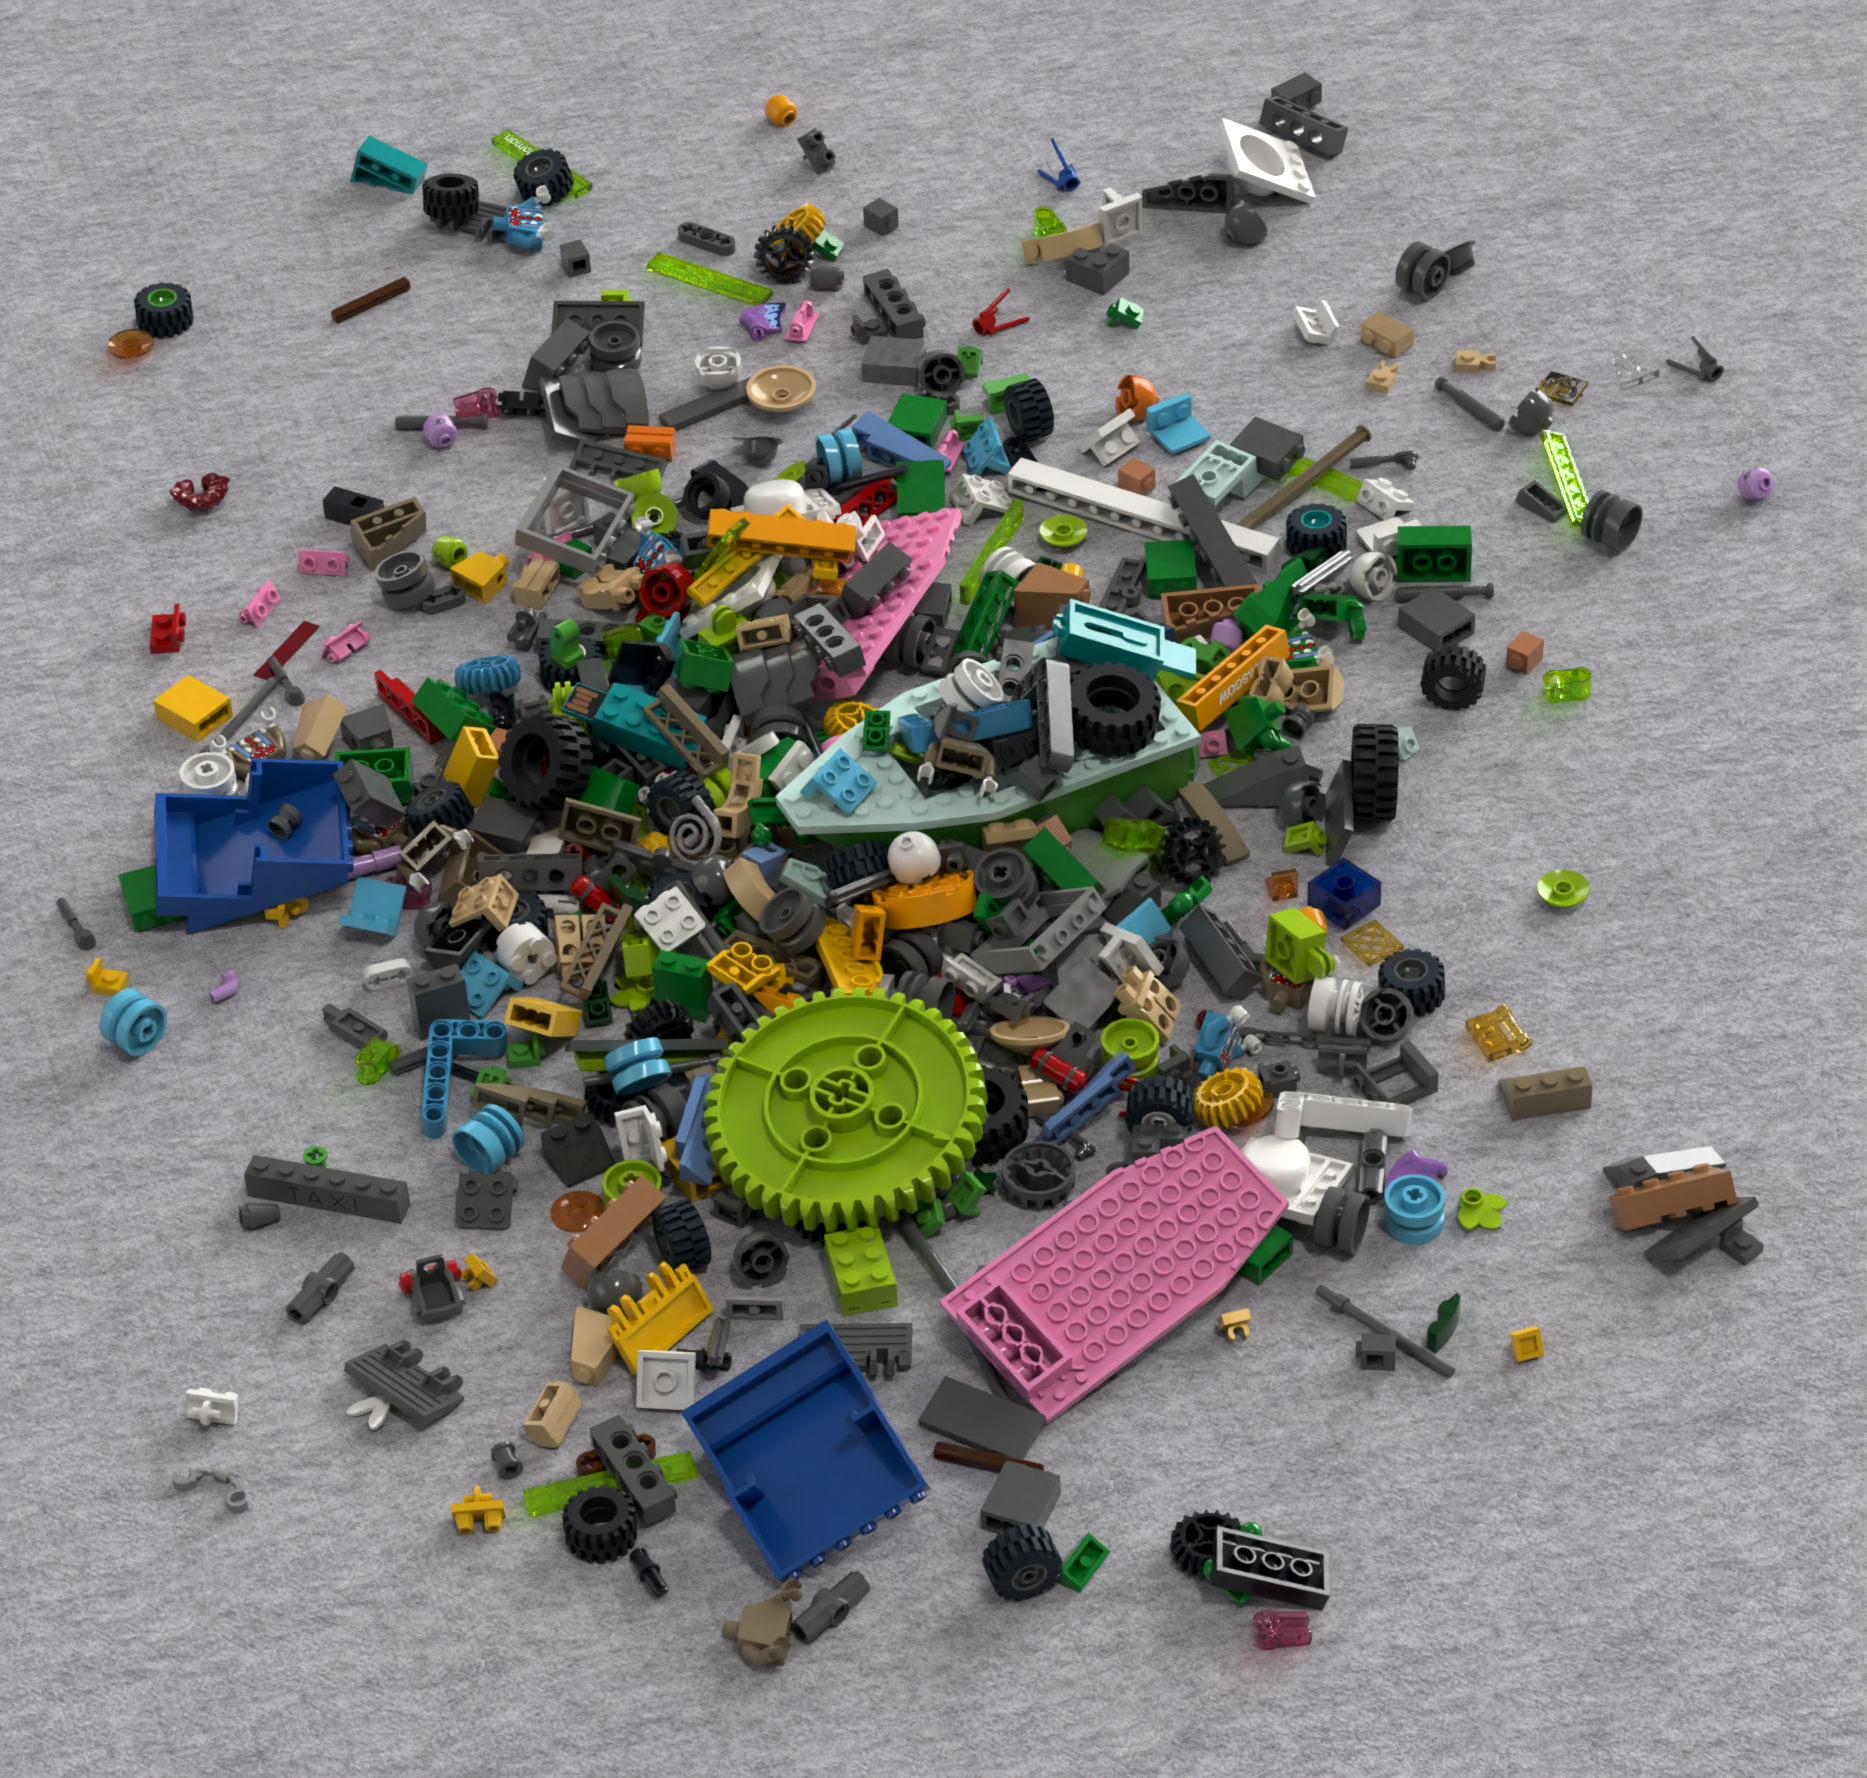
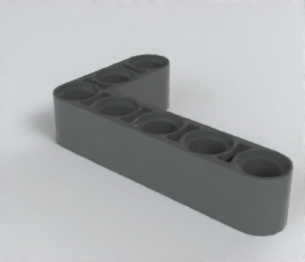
(1050, 694)

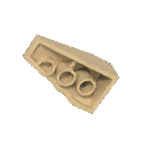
(1316, 687)

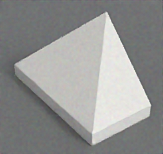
(867, 544)

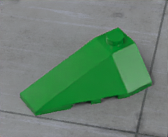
(1272, 604)

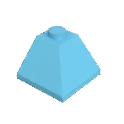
(1146, 922)

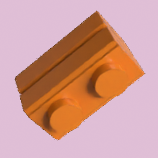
(651, 441)

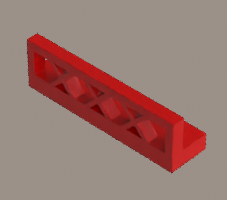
(868, 491)
(399, 698)

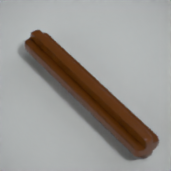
(370, 299)
(977, 1457)

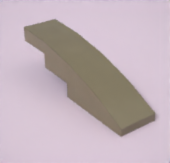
(1202, 804)
(528, 1102)

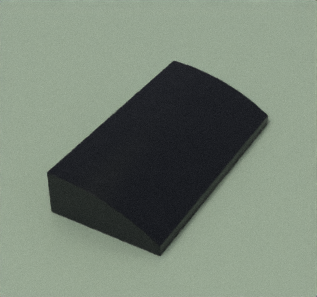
(1270, 1568)

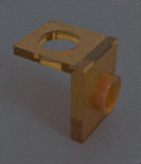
(1283, 884)

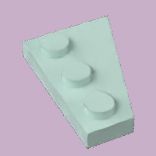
(809, 879)

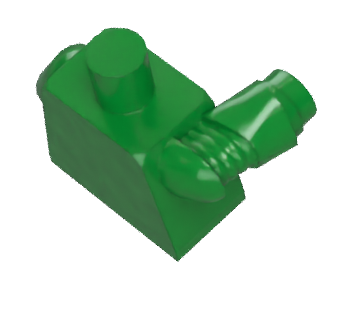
(1334, 608)
(1256, 725)

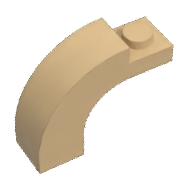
(1062, 244)
(744, 786)
(748, 886)

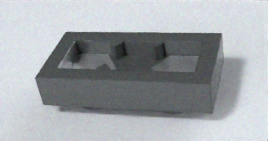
(940, 651)

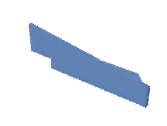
(891, 445)
(1089, 1100)
(691, 1142)

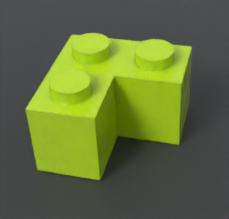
(639, 955)

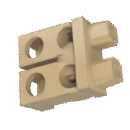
(610, 588)
(569, 938)
(1147, 1000)

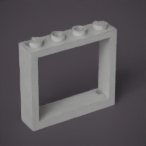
(585, 486)
(1075, 910)

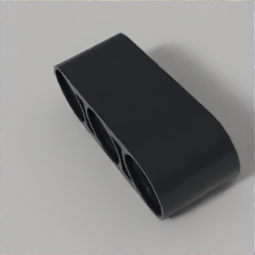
(736, 486)

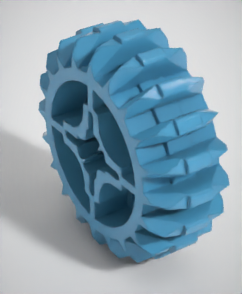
(488, 674)

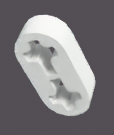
(387, 974)

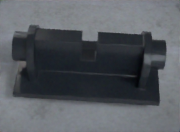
(511, 402)
(504, 710)
(947, 779)

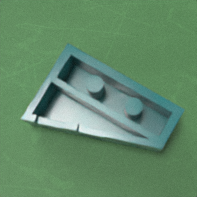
(388, 167)

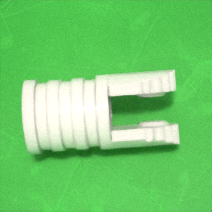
(561, 904)

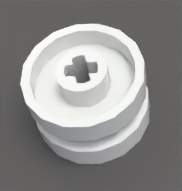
(971, 687)
(209, 775)

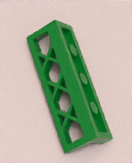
(987, 612)

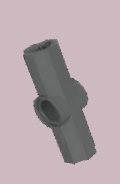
(1373, 1164)
(320, 1288)
(830, 1606)

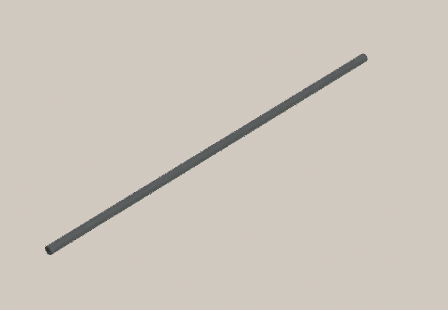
(905, 1219)

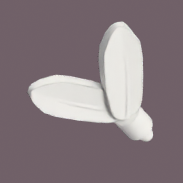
(376, 1404)

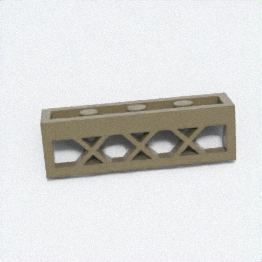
(693, 726)
(605, 951)
(801, 967)

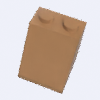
(1041, 593)

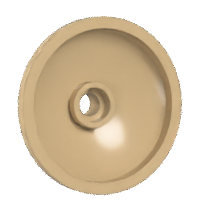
(781, 388)
(1029, 1033)

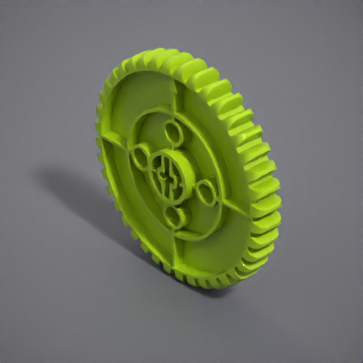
(845, 1109)

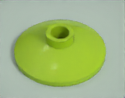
(793, 472)
(661, 507)
(1063, 530)
(1563, 888)

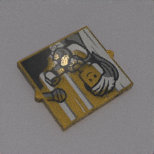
(1563, 388)

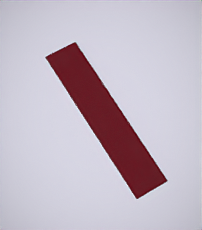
(288, 648)

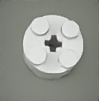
(525, 952)

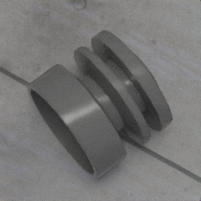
(1611, 520)
(935, 992)
(666, 1105)

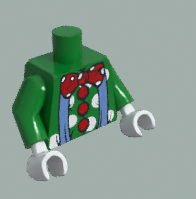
(1303, 648)

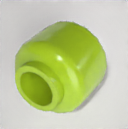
(449, 551)

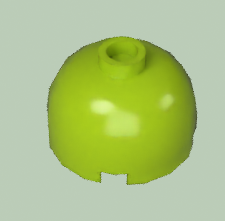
(641, 483)

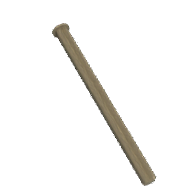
(1293, 488)

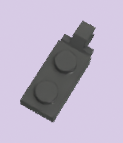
(352, 1025)

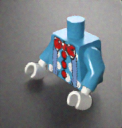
(525, 222)
(653, 548)
(1221, 1042)

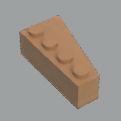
(1198, 610)
(1672, 1196)
(611, 1230)

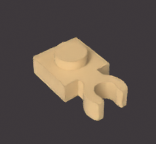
(1472, 360)
(1382, 379)

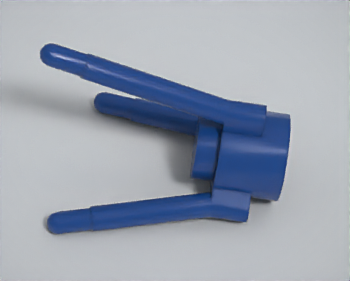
(1067, 177)

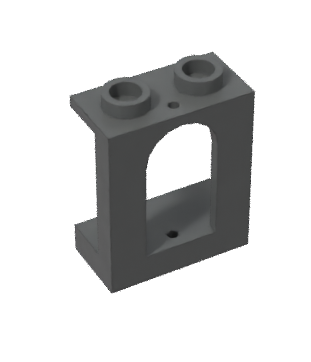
(1410, 1061)

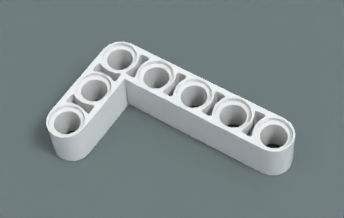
(1339, 1114)

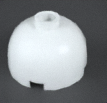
(718, 367)
(1373, 576)
(913, 857)

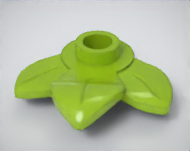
(633, 993)
(1480, 1209)

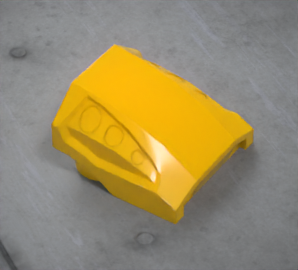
(743, 968)

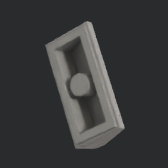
(755, 1308)

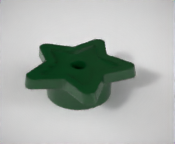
(987, 1179)

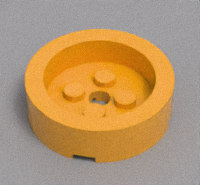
(929, 902)

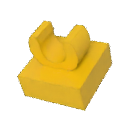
(479, 1272)
(1235, 1320)
(1527, 1343)

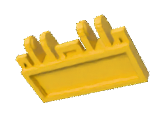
(665, 1314)

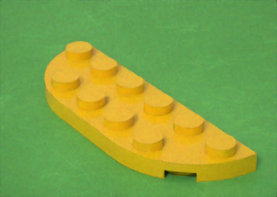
(838, 958)

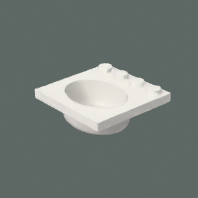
(1265, 163)
(775, 494)
(742, 596)
(1297, 1173)

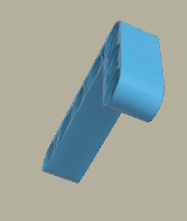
(994, 720)
(447, 1039)

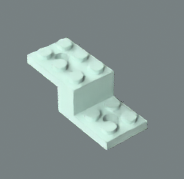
(1223, 471)

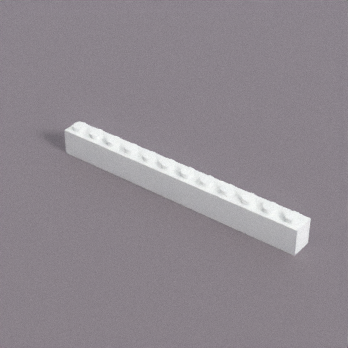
(1128, 510)

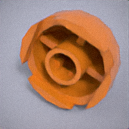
(1137, 395)

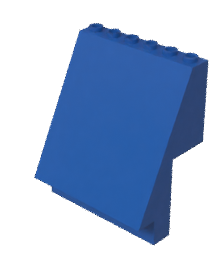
(225, 862)
(806, 1452)

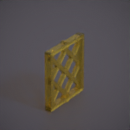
(1361, 931)

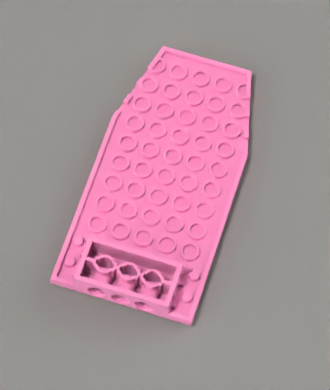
(926, 542)
(1116, 1269)

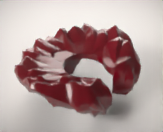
(214, 485)

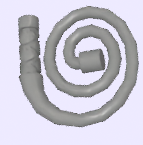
(712, 821)

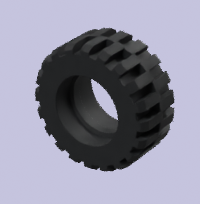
(1120, 688)
(523, 757)
(1375, 772)
(1010, 1119)

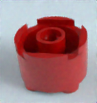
(654, 585)

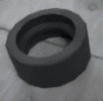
(694, 488)

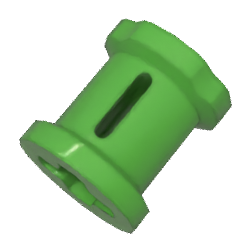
(310, 1156)

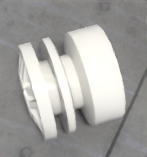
(1010, 562)
(1335, 1006)

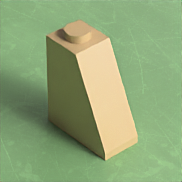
(318, 726)
(592, 1347)

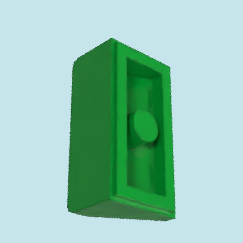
(1082, 1563)

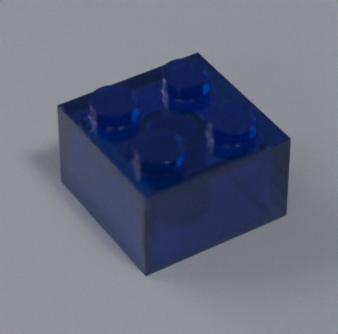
(1344, 893)

